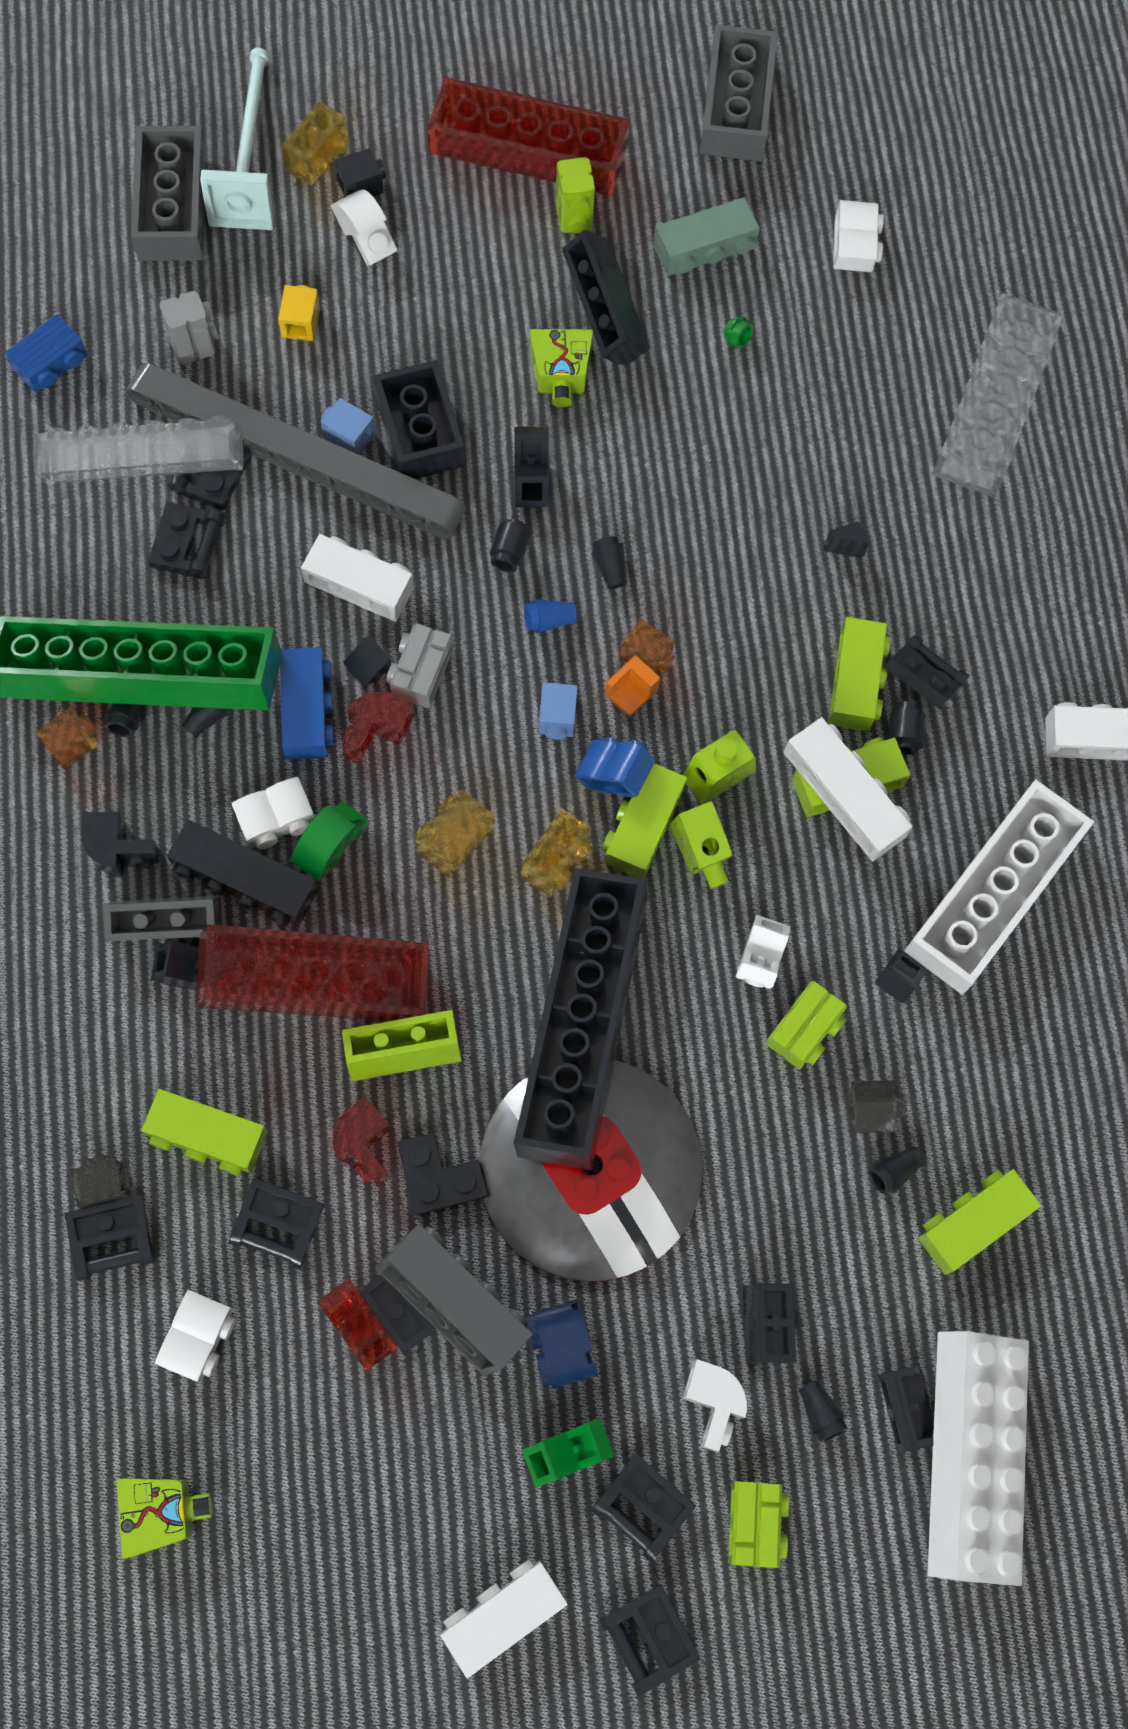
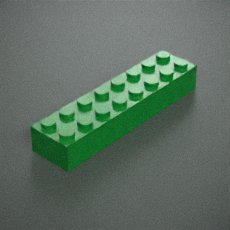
(138, 662)

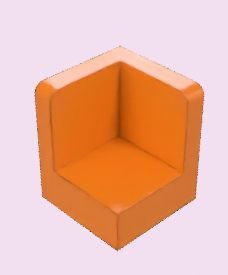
(632, 686)

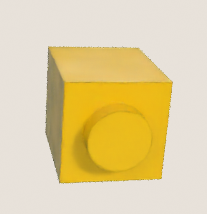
(299, 312)

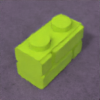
(574, 195)
(806, 1025)
(756, 1524)

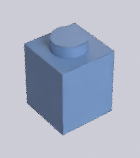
(347, 426)
(557, 710)

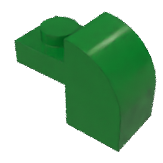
(327, 838)
(568, 1453)

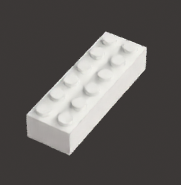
(999, 887)
(978, 1458)

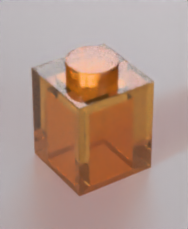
(649, 646)
(68, 737)

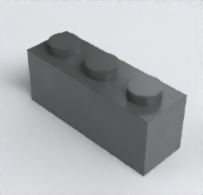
(160, 918)

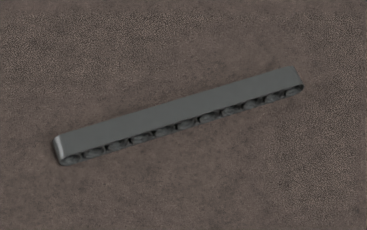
(303, 452)

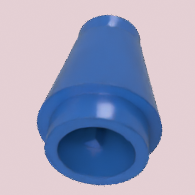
(547, 614)

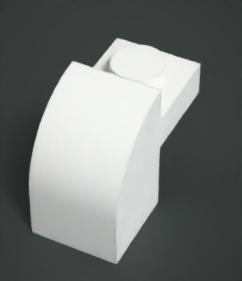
(364, 220)
(763, 952)
(722, 1393)

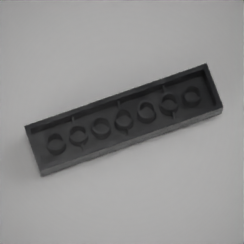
(581, 1020)

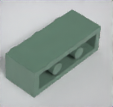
(706, 236)

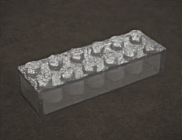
(998, 395)

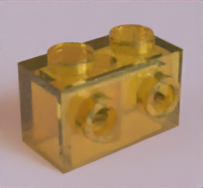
(315, 143)
(454, 832)
(556, 852)

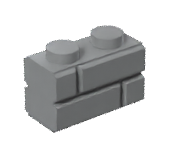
(189, 327)
(421, 665)

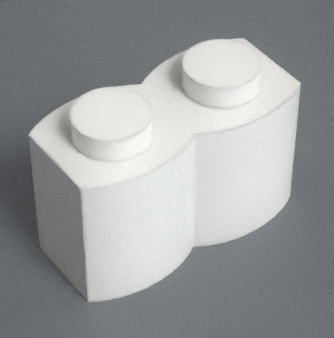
(857, 236)
(273, 813)
(195, 1336)

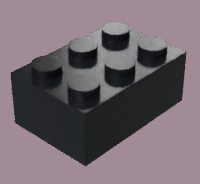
(419, 420)

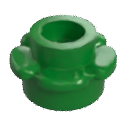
(738, 332)

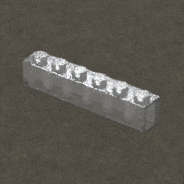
(138, 450)

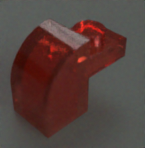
(376, 714)
(354, 1134)
(357, 1324)

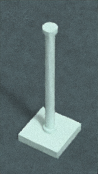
(241, 197)

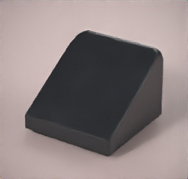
(847, 540)
(367, 662)
(901, 976)

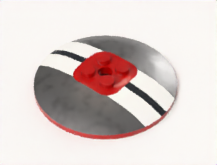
(606, 1221)

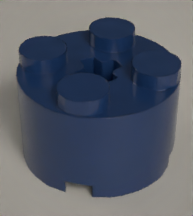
(563, 1344)

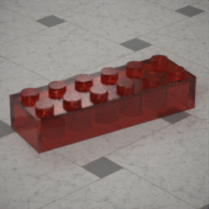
(525, 133)
(311, 974)

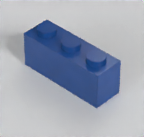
(305, 703)

